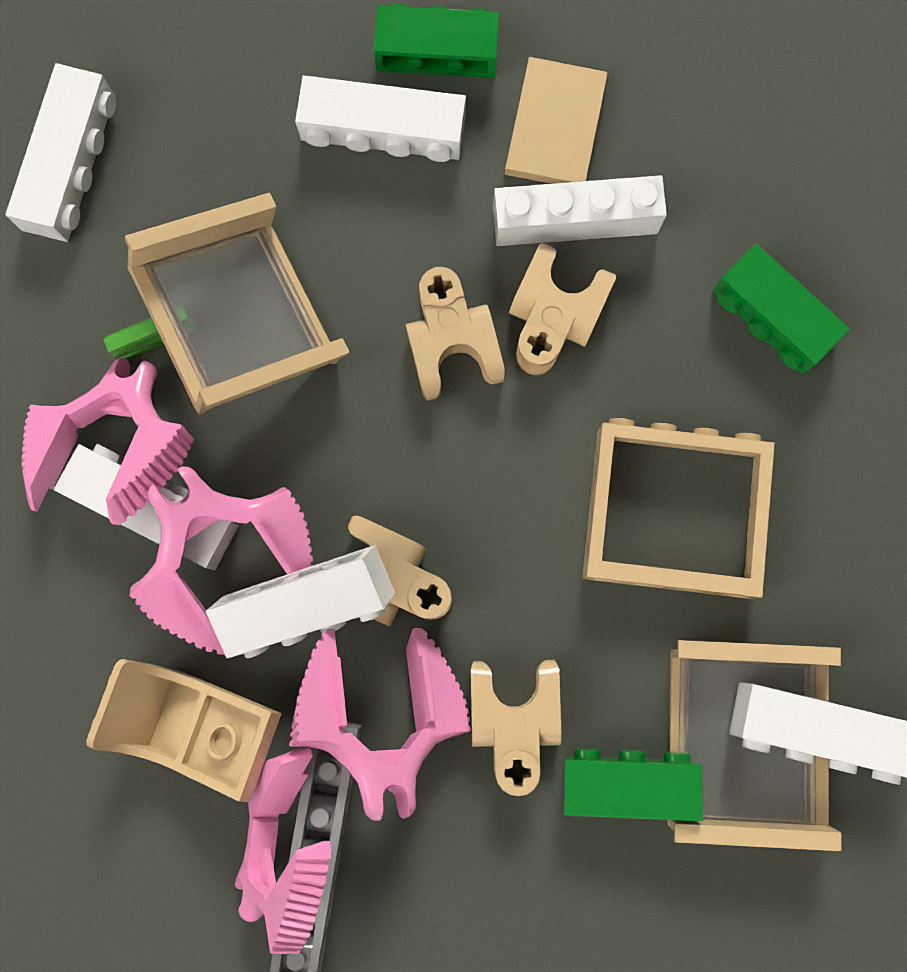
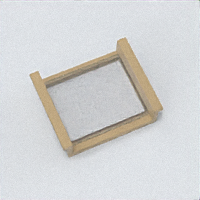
(228, 302)
(745, 792)

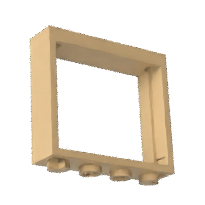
(701, 440)

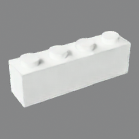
(381, 118)
(62, 153)
(579, 210)
(90, 479)
(302, 603)
(820, 729)

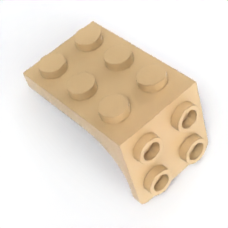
(184, 726)

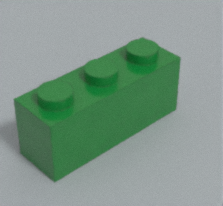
(436, 41)
(779, 310)
(633, 785)

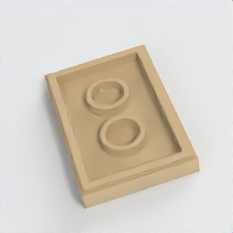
(555, 122)

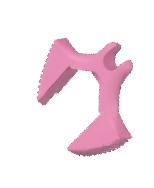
(151, 457)
(164, 591)
(437, 714)
(294, 899)

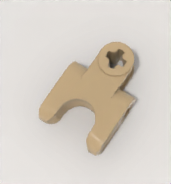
(554, 314)
(451, 330)
(402, 564)
(516, 730)

